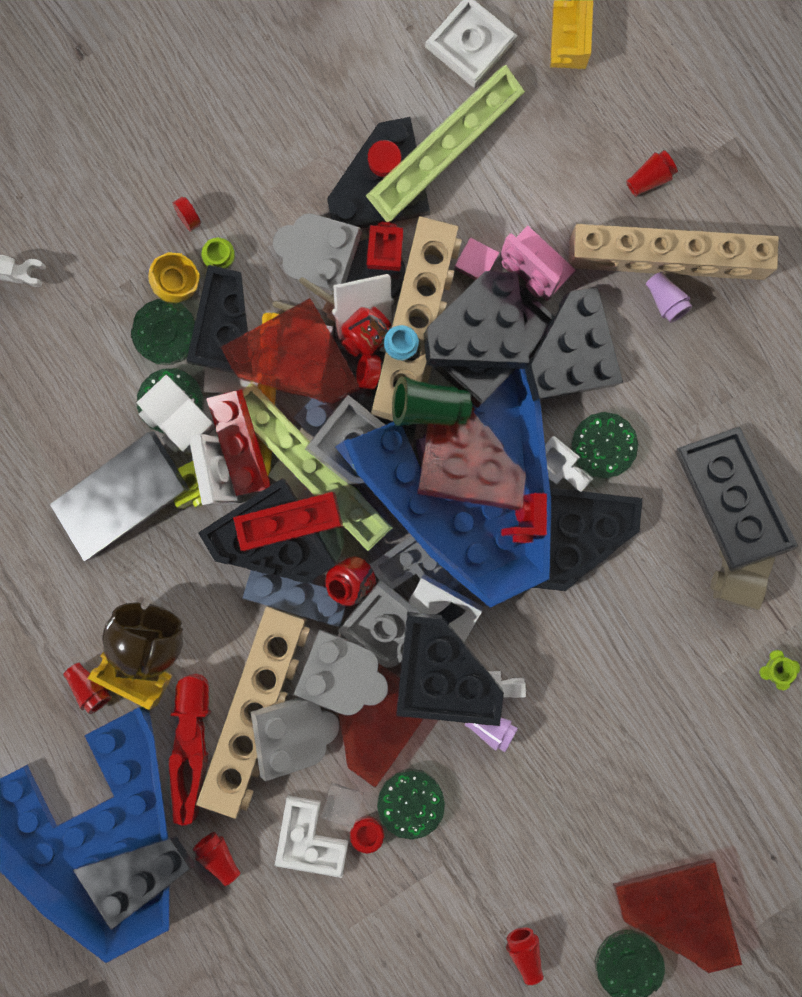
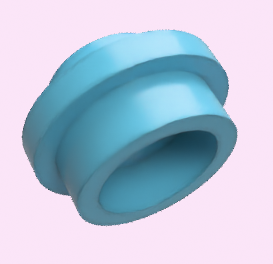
(401, 342)

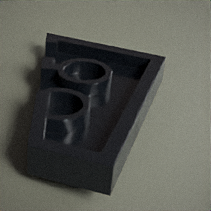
(219, 319)
(133, 878)

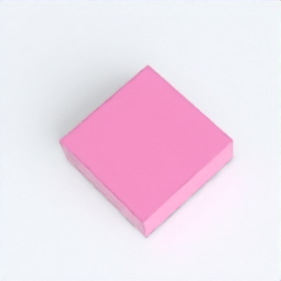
(476, 259)

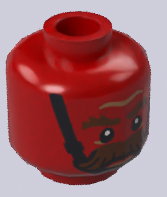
(365, 331)
(350, 581)

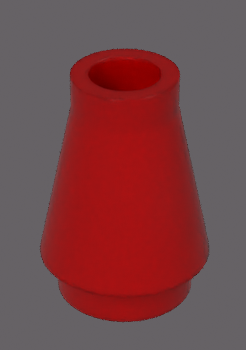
(652, 173)
(87, 693)
(216, 858)
(525, 952)

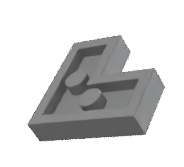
(407, 560)

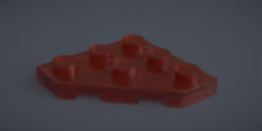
(293, 356)
(470, 466)
(376, 734)
(683, 912)

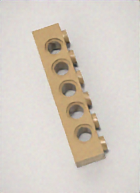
(430, 238)
(673, 252)
(217, 792)

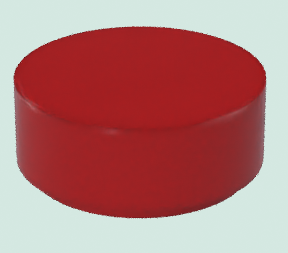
(383, 157)
(187, 213)
(368, 371)
(367, 834)

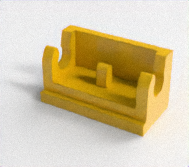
(571, 33)
(141, 692)

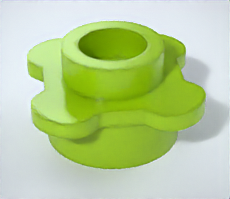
(787, 676)

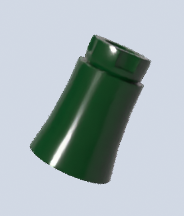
(429, 404)

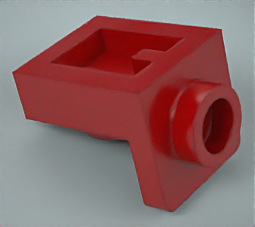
(385, 247)
(531, 519)

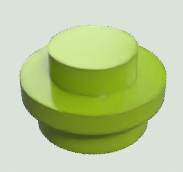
(218, 253)

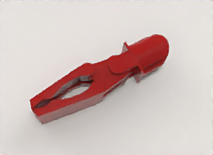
(189, 744)

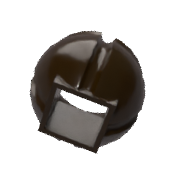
(142, 641)

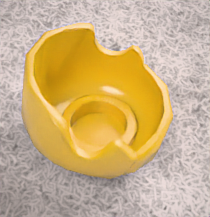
(173, 277)

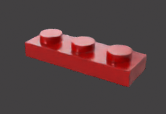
(238, 442)
(288, 521)

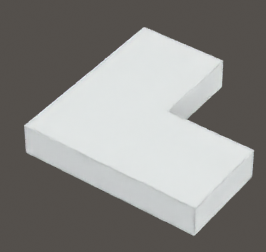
(300, 846)

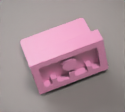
(535, 263)

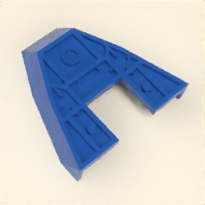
(459, 533)
(42, 855)

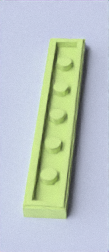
(445, 144)
(290, 446)

